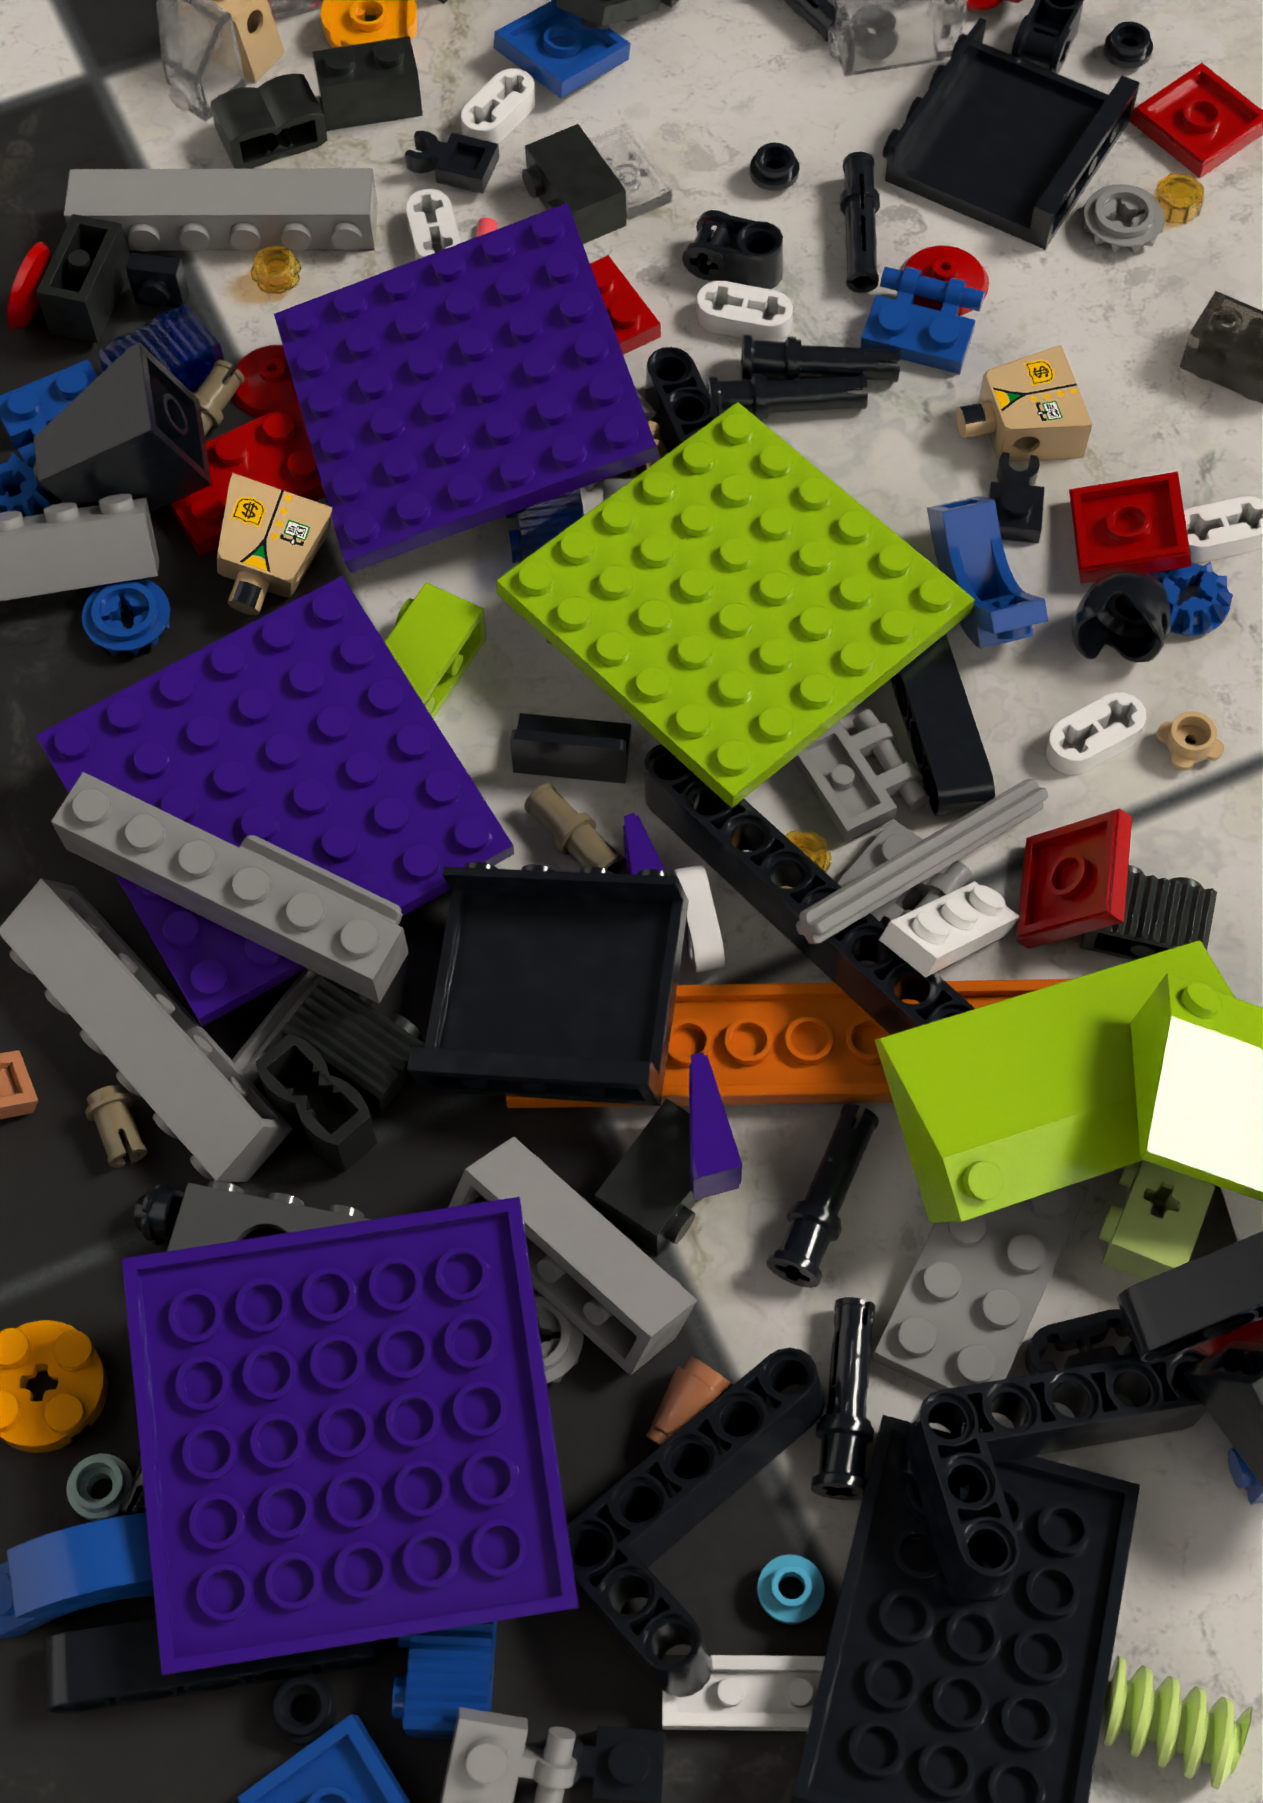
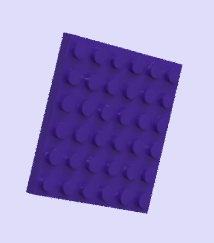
(463, 388)
(294, 739)
(345, 1436)

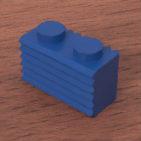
(444, 1673)

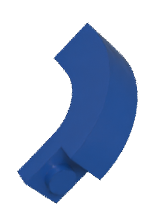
(973, 557)
(74, 1571)

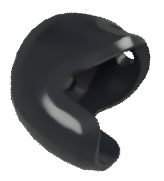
(1124, 612)

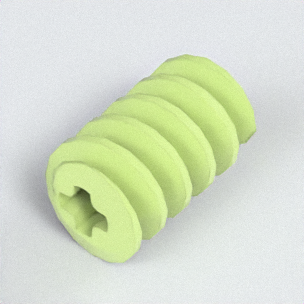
(1173, 1723)

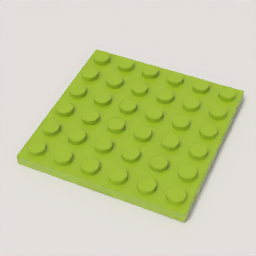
(734, 601)

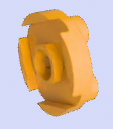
(346, 25)
(64, 1412)

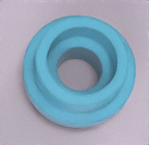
(790, 1610)

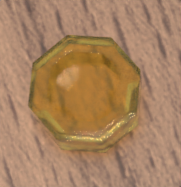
(1180, 197)

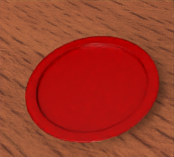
(946, 263)
(23, 300)
(266, 381)

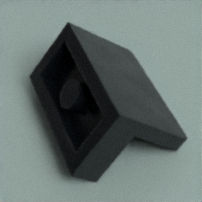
(571, 748)

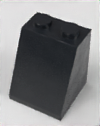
(126, 435)

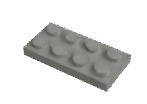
(977, 1291)

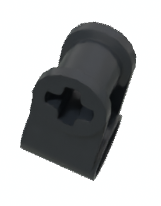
(1048, 32)
(739, 250)

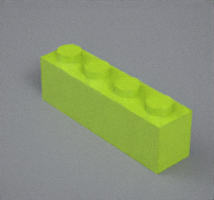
(436, 642)

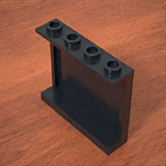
(1006, 139)
(555, 984)

